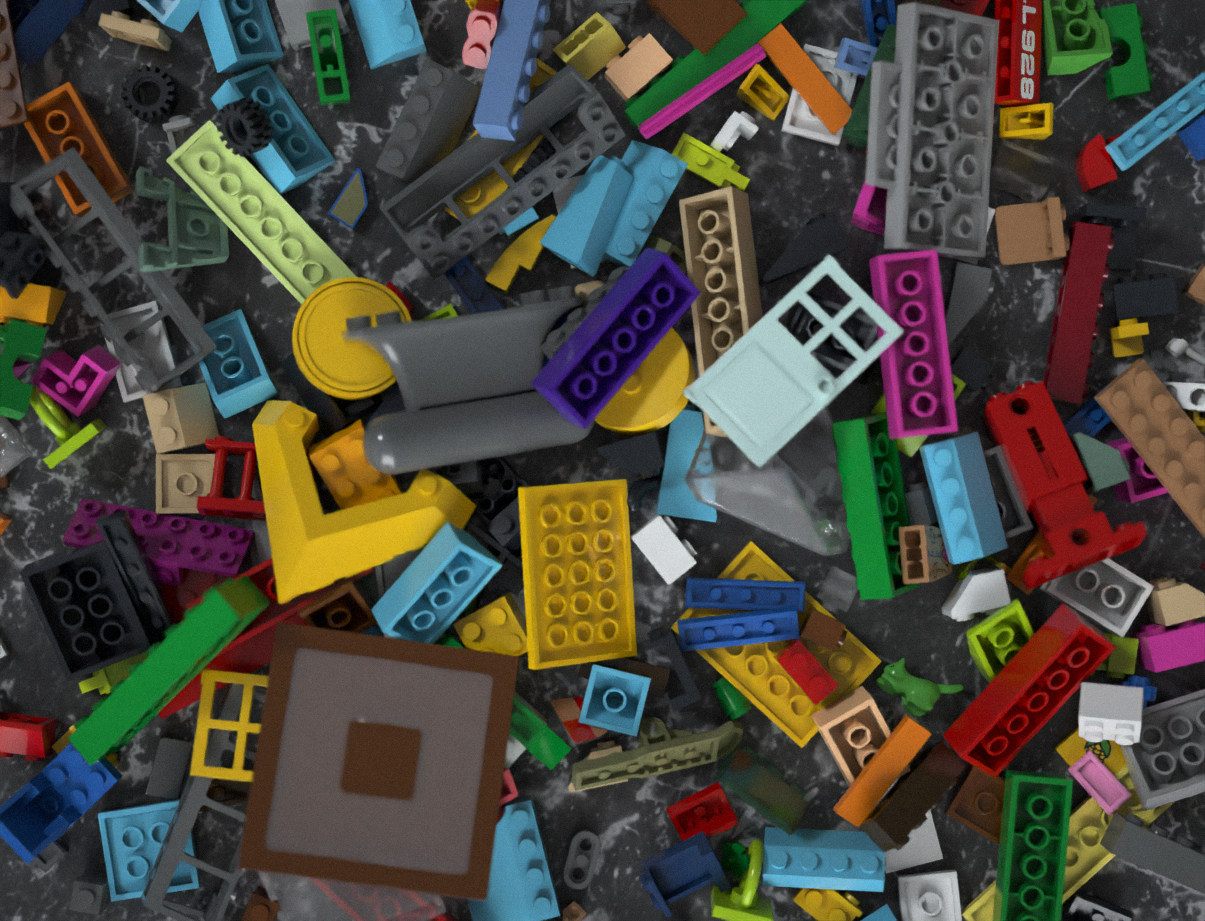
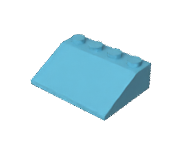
(520, 870)

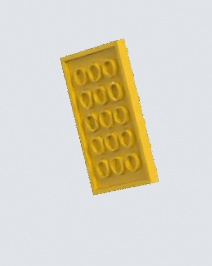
(577, 573)
(759, 674)

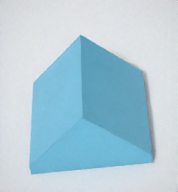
(614, 700)

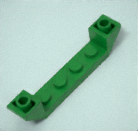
(527, 727)

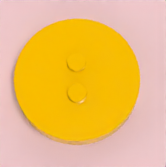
(339, 365)
(653, 392)

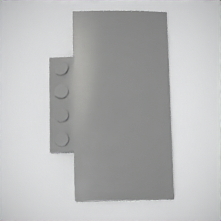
(935, 130)

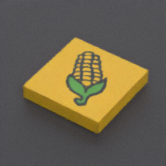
(1107, 751)

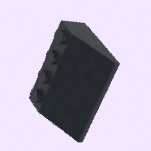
(85, 609)

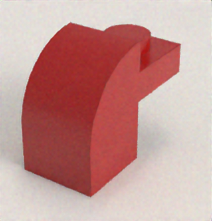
(1095, 164)

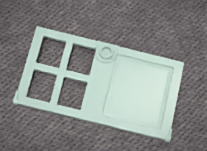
(772, 383)

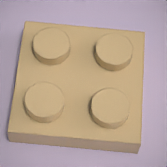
(143, 33)
(181, 481)

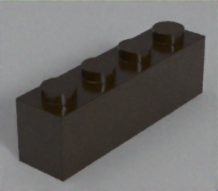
(913, 797)

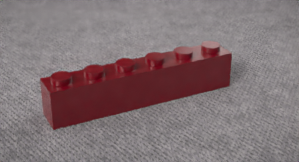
(1076, 312)

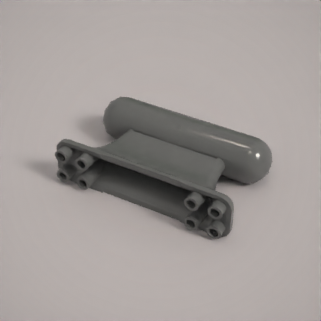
(469, 383)

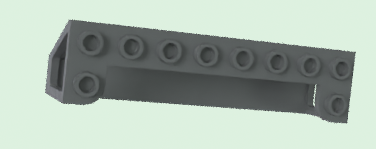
(482, 155)
(129, 242)
(184, 818)

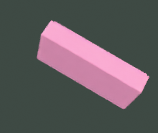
(1099, 782)

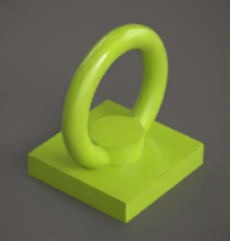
(68, 434)
(743, 902)

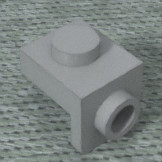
(179, 130)

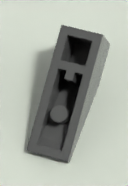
(965, 295)

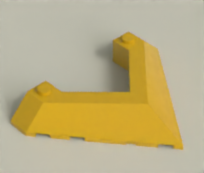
(319, 548)

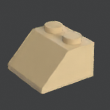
(181, 417)
(1174, 602)

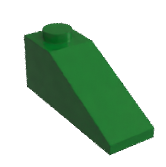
(328, 57)

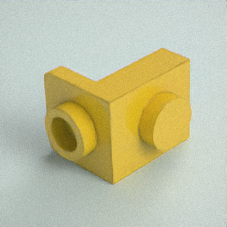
(1127, 338)

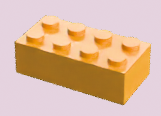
(347, 471)

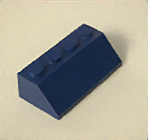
(40, 23)

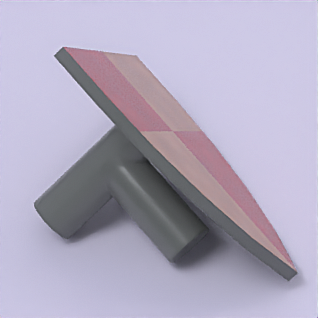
(568, 713)

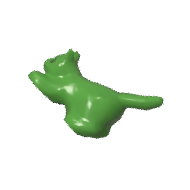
(916, 692)

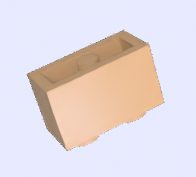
(637, 67)

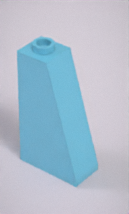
(589, 215)
(682, 441)

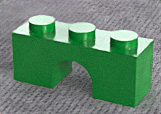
(1131, 77)
(23, 343)

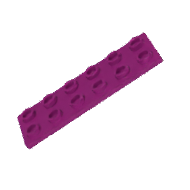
(168, 540)

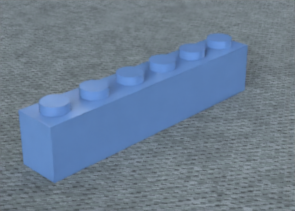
(511, 68)

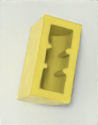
(590, 46)

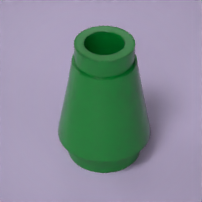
(731, 699)

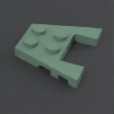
(194, 229)

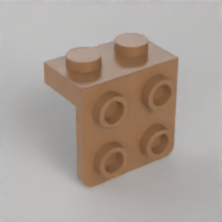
(1031, 232)

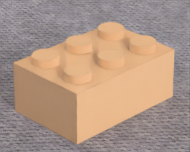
(853, 732)

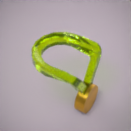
(967, 566)

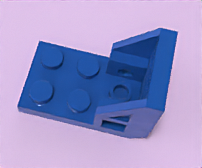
(54, 802)

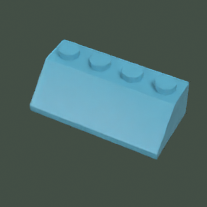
(387, 30)
(239, 33)
(295, 147)
(653, 182)
(963, 498)
(436, 587)
(822, 860)

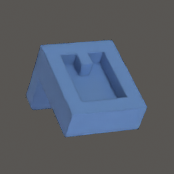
(855, 57)

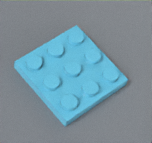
(132, 844)

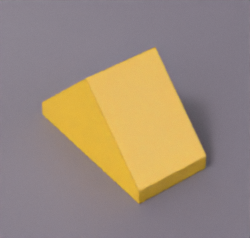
(763, 93)
(1026, 122)

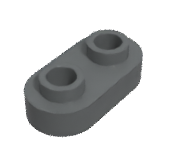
(581, 858)

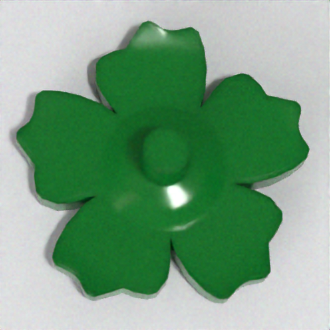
(735, 858)

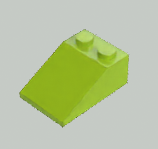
(999, 639)

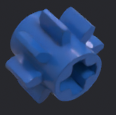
(1149, 692)

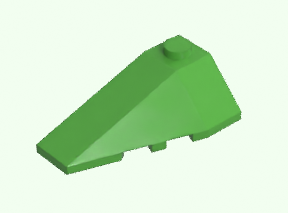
(1073, 36)

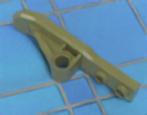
(658, 752)

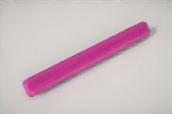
(702, 91)

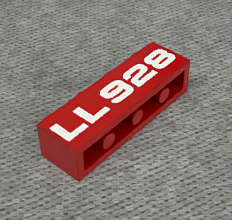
(1018, 52)

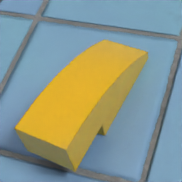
(520, 254)

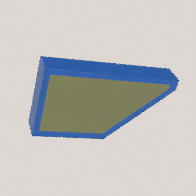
(351, 202)

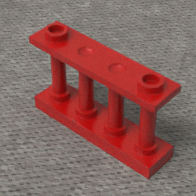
(244, 505)

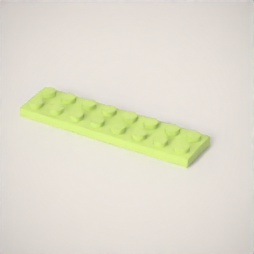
(257, 213)

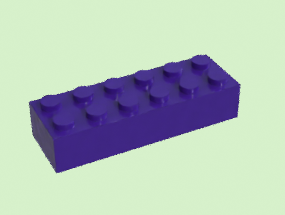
(616, 337)

